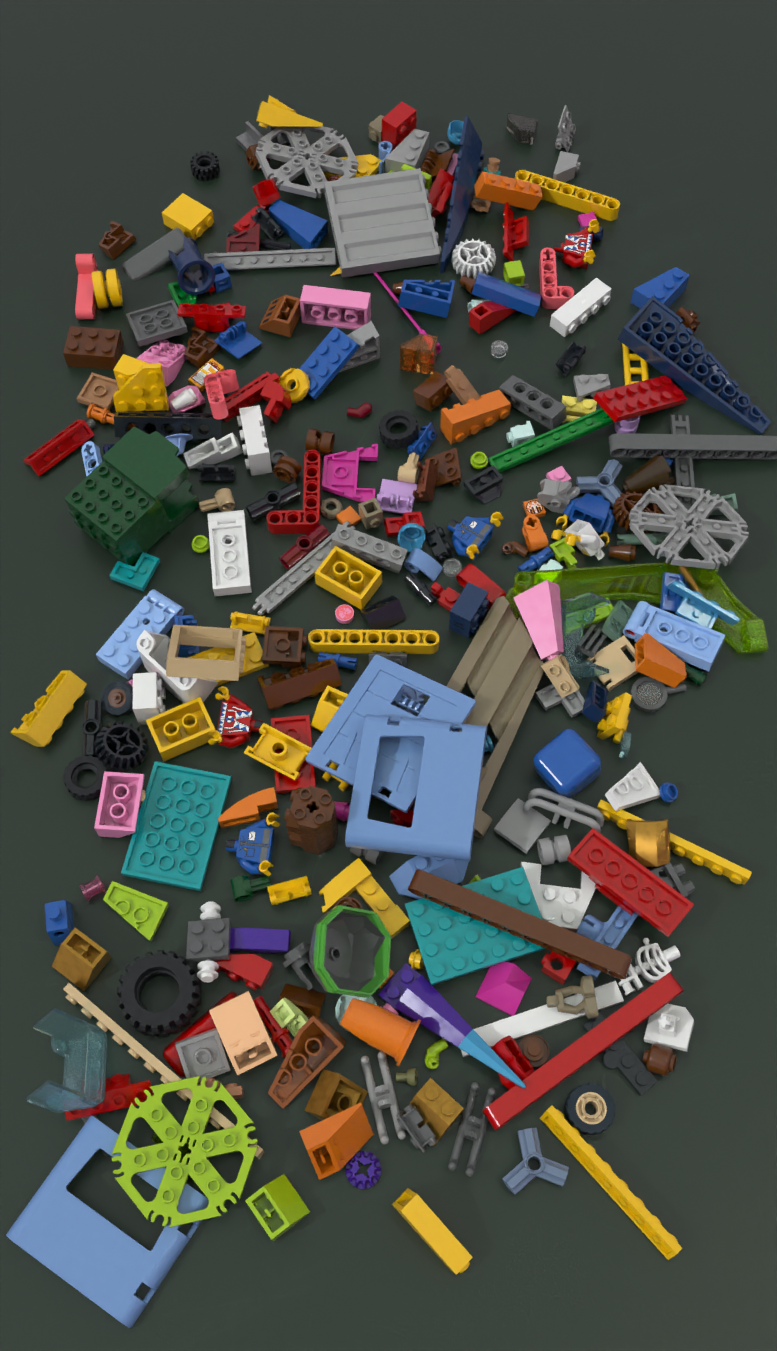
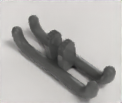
(472, 1129)

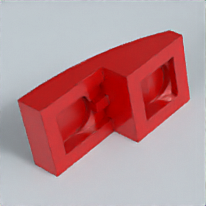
(394, 524)

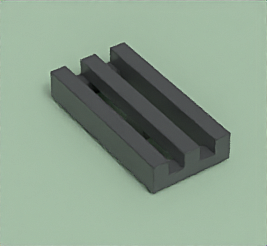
(596, 633)

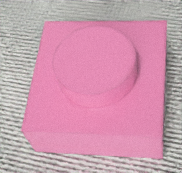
(558, 474)

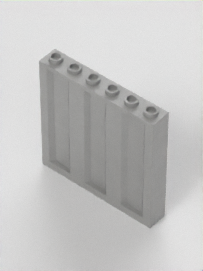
(382, 222)

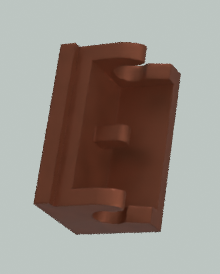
(426, 481)

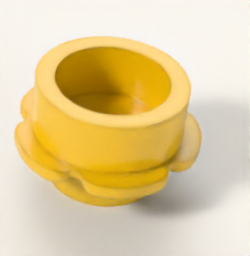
(415, 960)

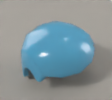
(454, 131)
(411, 536)

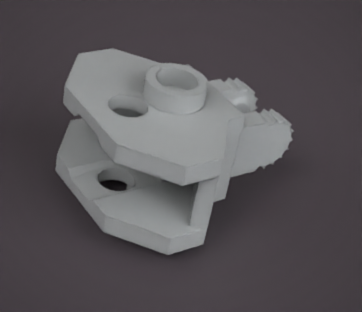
(557, 494)

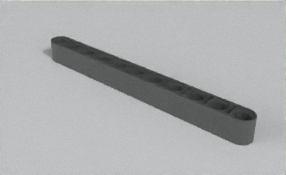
(693, 446)

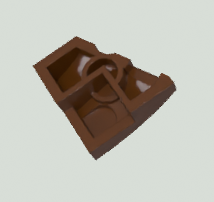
(116, 240)
(200, 348)

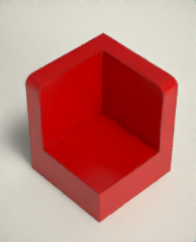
(266, 192)

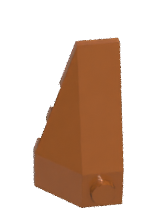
(308, 1054)

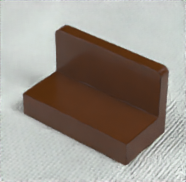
(307, 1001)

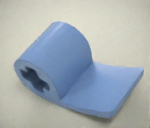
(385, 149)
(422, 561)

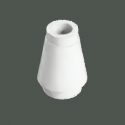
(184, 399)

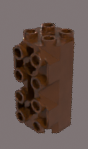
(312, 820)

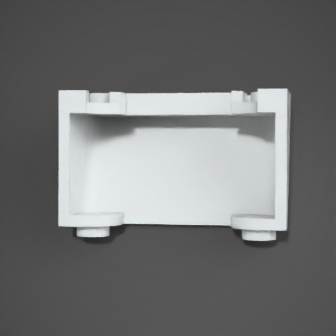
(153, 652)

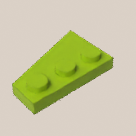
(136, 908)

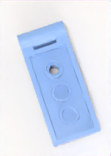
(682, 637)
(120, 649)

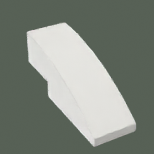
(213, 451)

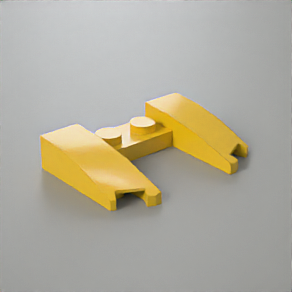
(359, 878)

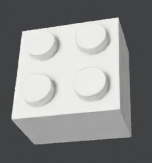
(147, 696)

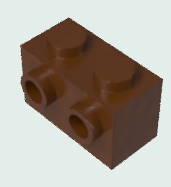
(432, 391)

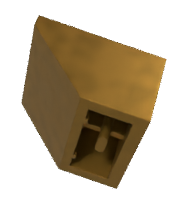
(80, 959)

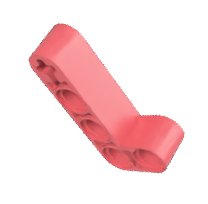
(551, 295)
(85, 298)
(216, 386)

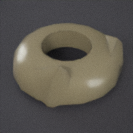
(330, 514)

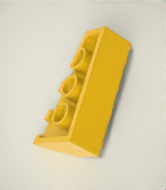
(51, 709)

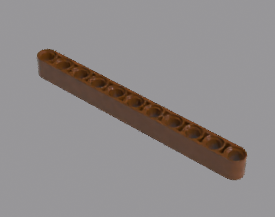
(520, 924)

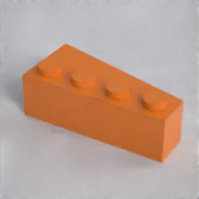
(473, 416)

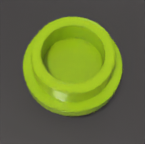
(479, 460)
(200, 544)

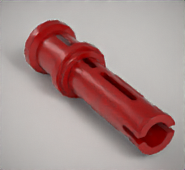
(279, 1035)

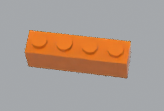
(506, 189)

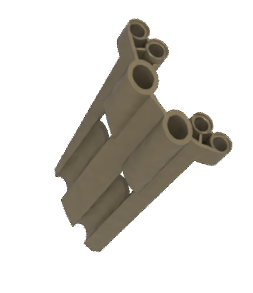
(502, 679)

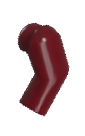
(361, 411)

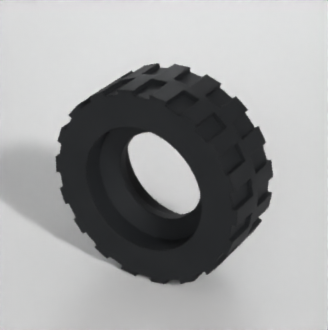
(398, 418)
(72, 771)

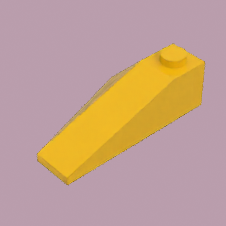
(278, 117)

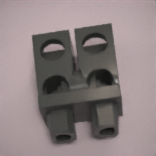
(670, 875)

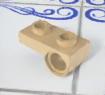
(560, 676)

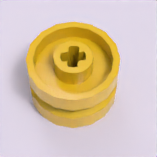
(108, 288)

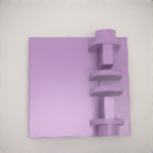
(396, 496)

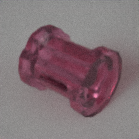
(92, 888)

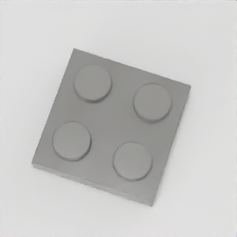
(203, 1055)

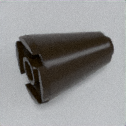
(651, 474)

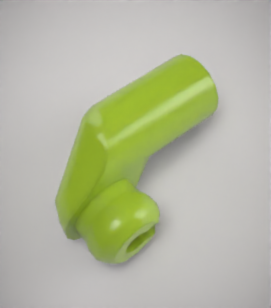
(432, 1053)

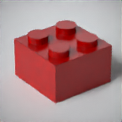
(398, 124)

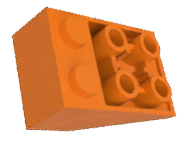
(336, 1139)

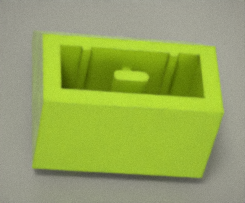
(277, 1207)

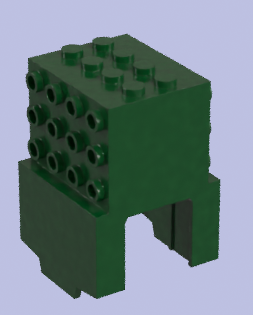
(133, 495)

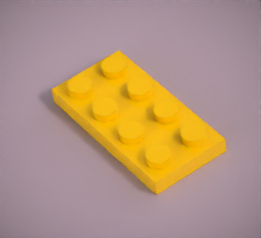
(252, 656)

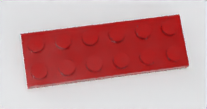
(640, 398)
(630, 882)

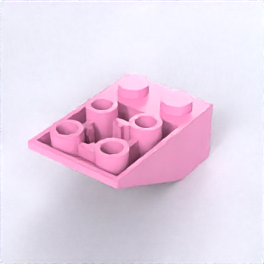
(169, 355)

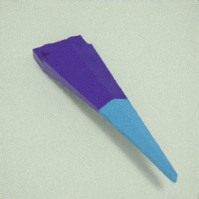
(417, 999)

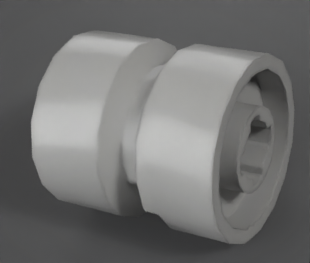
(553, 850)

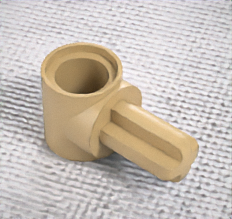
(409, 471)
(223, 501)

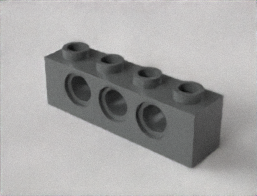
(534, 402)

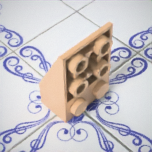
(243, 1032)

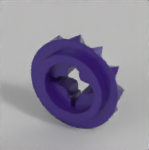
(374, 1172)

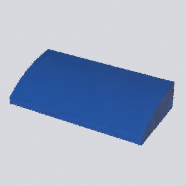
(506, 294)

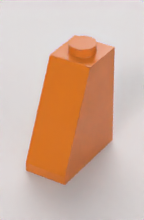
(658, 662)

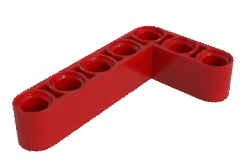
(308, 514)

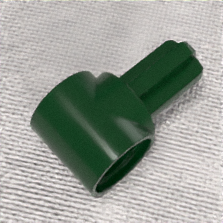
(244, 887)

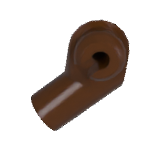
(515, 547)

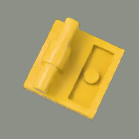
(616, 718)

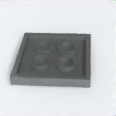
(156, 323)

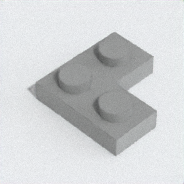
(549, 697)

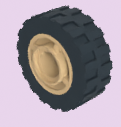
(601, 1102)

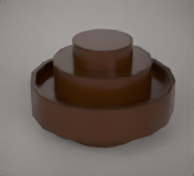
(535, 1050)

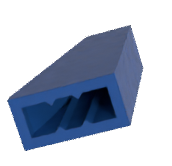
(299, 225)

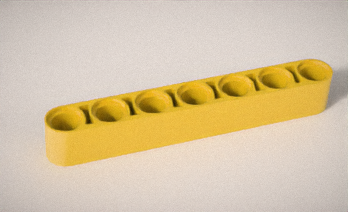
(573, 196)
(364, 637)

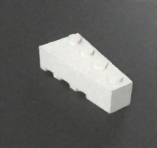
(255, 440)

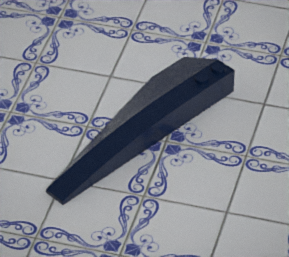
(463, 188)
(672, 349)

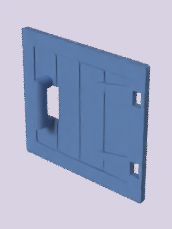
(397, 757)

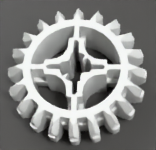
(473, 257)

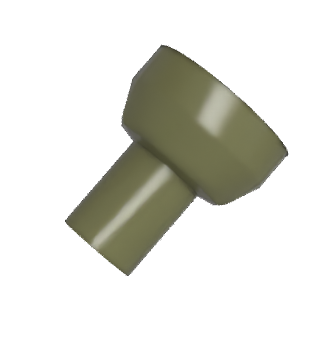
(410, 1076)

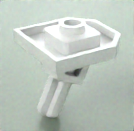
(670, 1027)

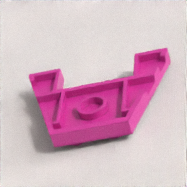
(341, 473)

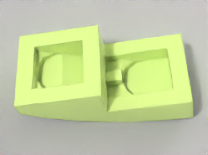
(289, 1016)

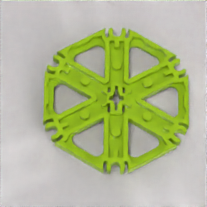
(199, 1167)

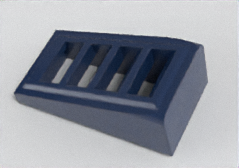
(595, 705)

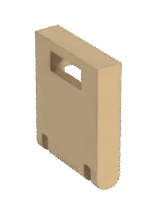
(616, 661)

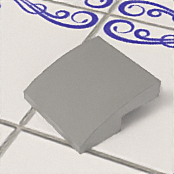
(522, 827)

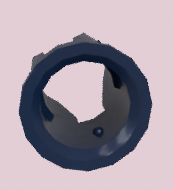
(199, 281)

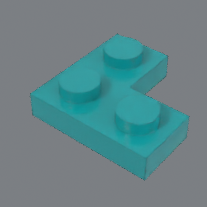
(138, 575)

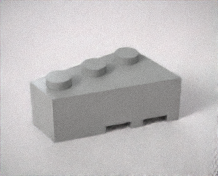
(409, 151)
(369, 343)

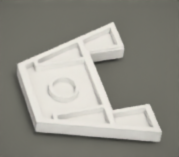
(560, 904)

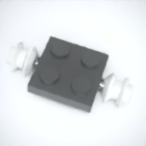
(208, 941)

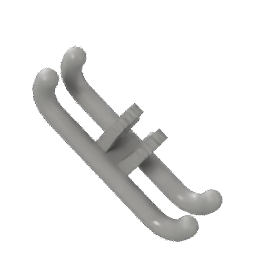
(565, 808)
(382, 1097)

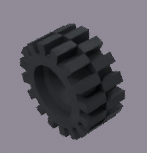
(205, 159)

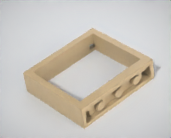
(205, 667)

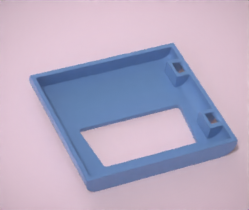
(445, 790)
(89, 1248)

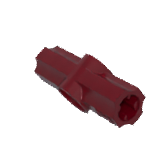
(297, 553)

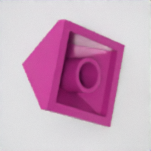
(504, 987)

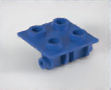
(238, 340)

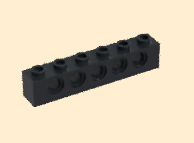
(177, 420)

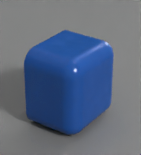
(567, 764)

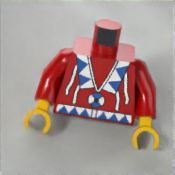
(577, 247)
(235, 721)

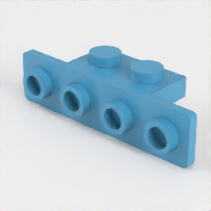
(698, 609)

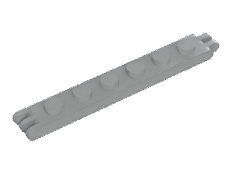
(294, 577)

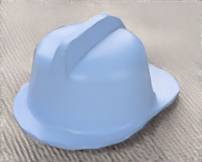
(179, 440)

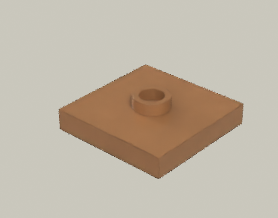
(98, 391)

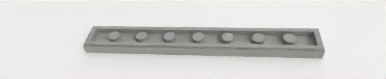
(274, 259)

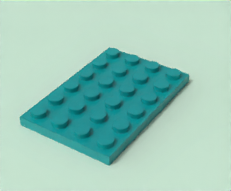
(177, 826)
(461, 945)

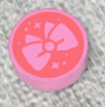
(344, 614)

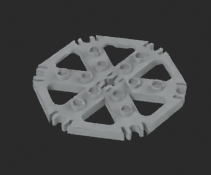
(296, 159)
(698, 533)

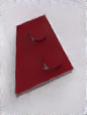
(244, 241)

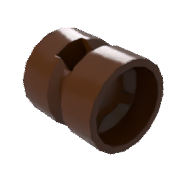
(320, 441)

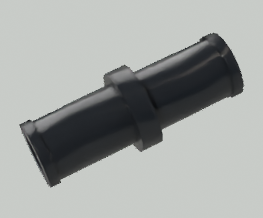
(420, 589)

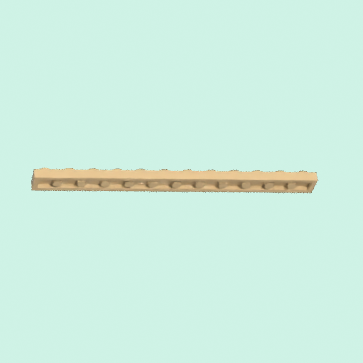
(138, 1050)

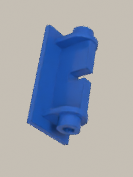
(425, 438)

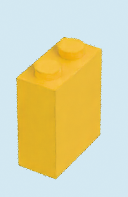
(188, 216)

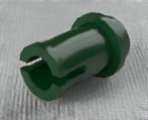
(695, 675)

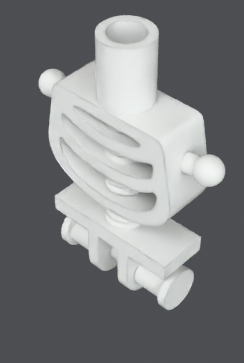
(658, 959)

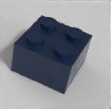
(469, 610)

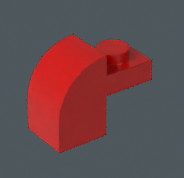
(277, 400)

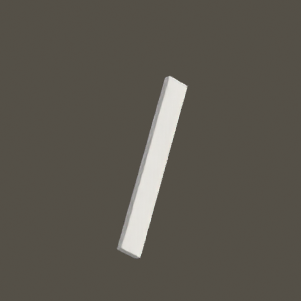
(544, 1017)

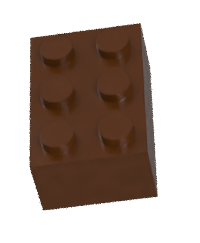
(93, 347)

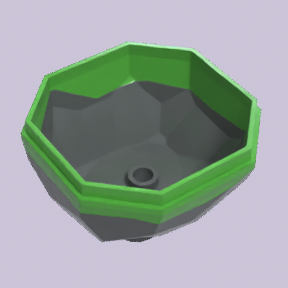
(359, 948)

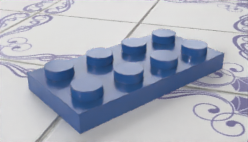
(328, 360)

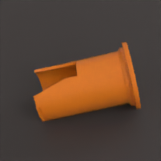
(380, 1028)

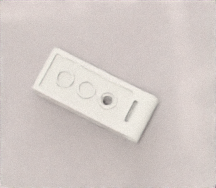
(229, 553)

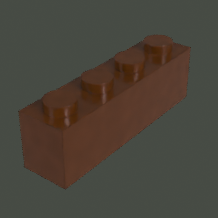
(299, 683)

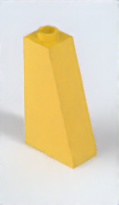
(432, 1231)

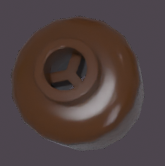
(660, 1059)

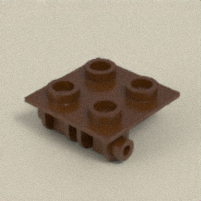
(434, 162)
(448, 467)

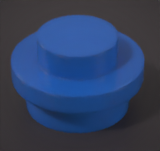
(668, 792)

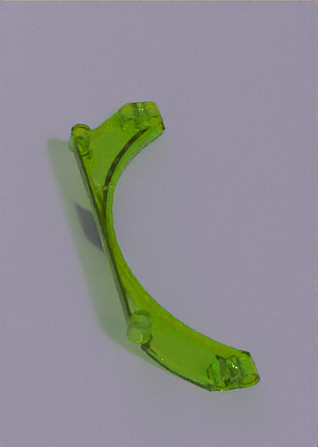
(644, 583)

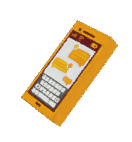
(210, 367)

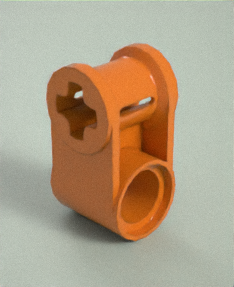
(534, 534)

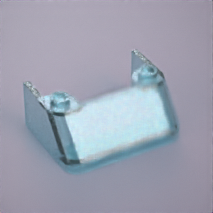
(575, 614)
(84, 1064)

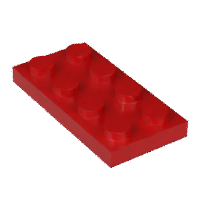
(299, 729)

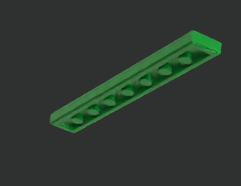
(550, 440)

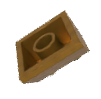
(333, 1094)
(436, 1108)

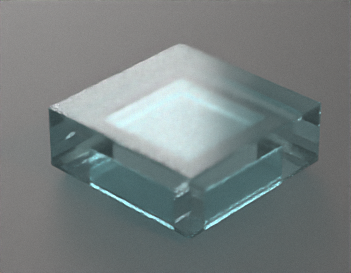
(625, 744)

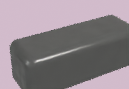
(154, 256)

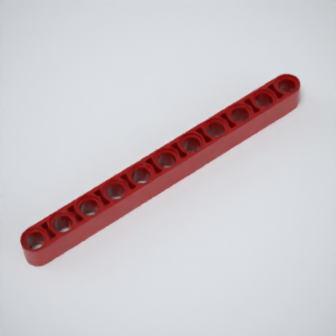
(582, 1051)

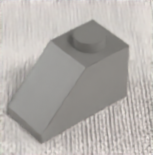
(566, 166)

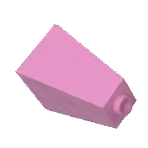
(542, 616)

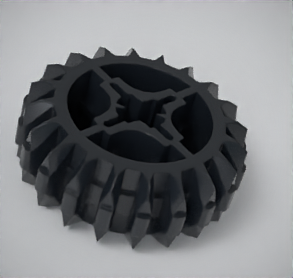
(112, 737)

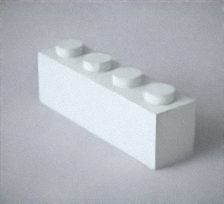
(580, 307)

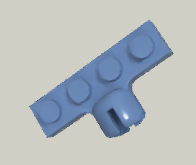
(606, 933)

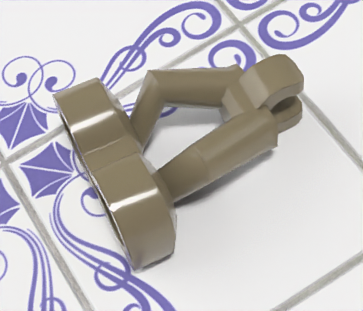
(588, 1004)

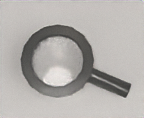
(650, 694)

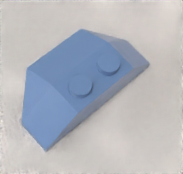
(448, 869)

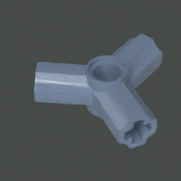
(594, 484)
(522, 1174)

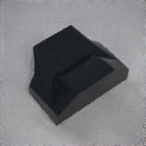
(485, 485)

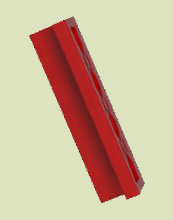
(248, 395)
(59, 447)

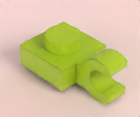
(565, 552)

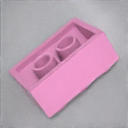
(119, 804)

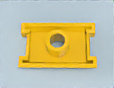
(286, 762)

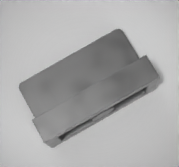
(250, 137)

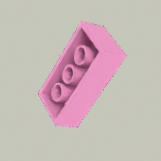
(335, 307)

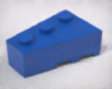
(664, 288)
(427, 296)

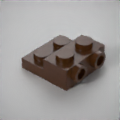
(284, 646)

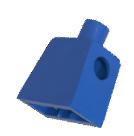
(59, 919)

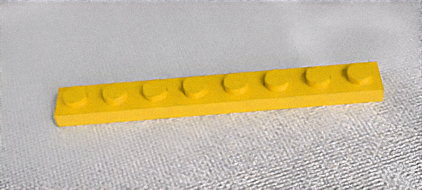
(684, 848)
(615, 1187)

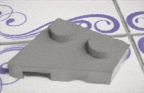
(590, 385)

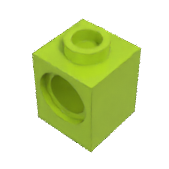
(514, 272)

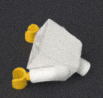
(584, 537)

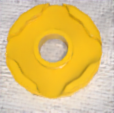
(302, 383)

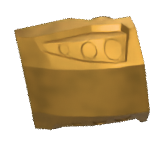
(649, 842)

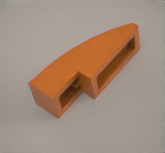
(248, 809)

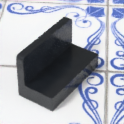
(383, 613)

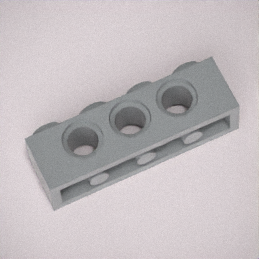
(369, 548)

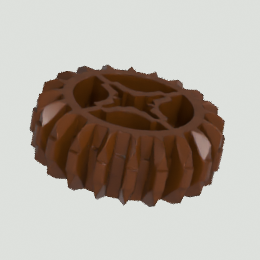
(623, 506)

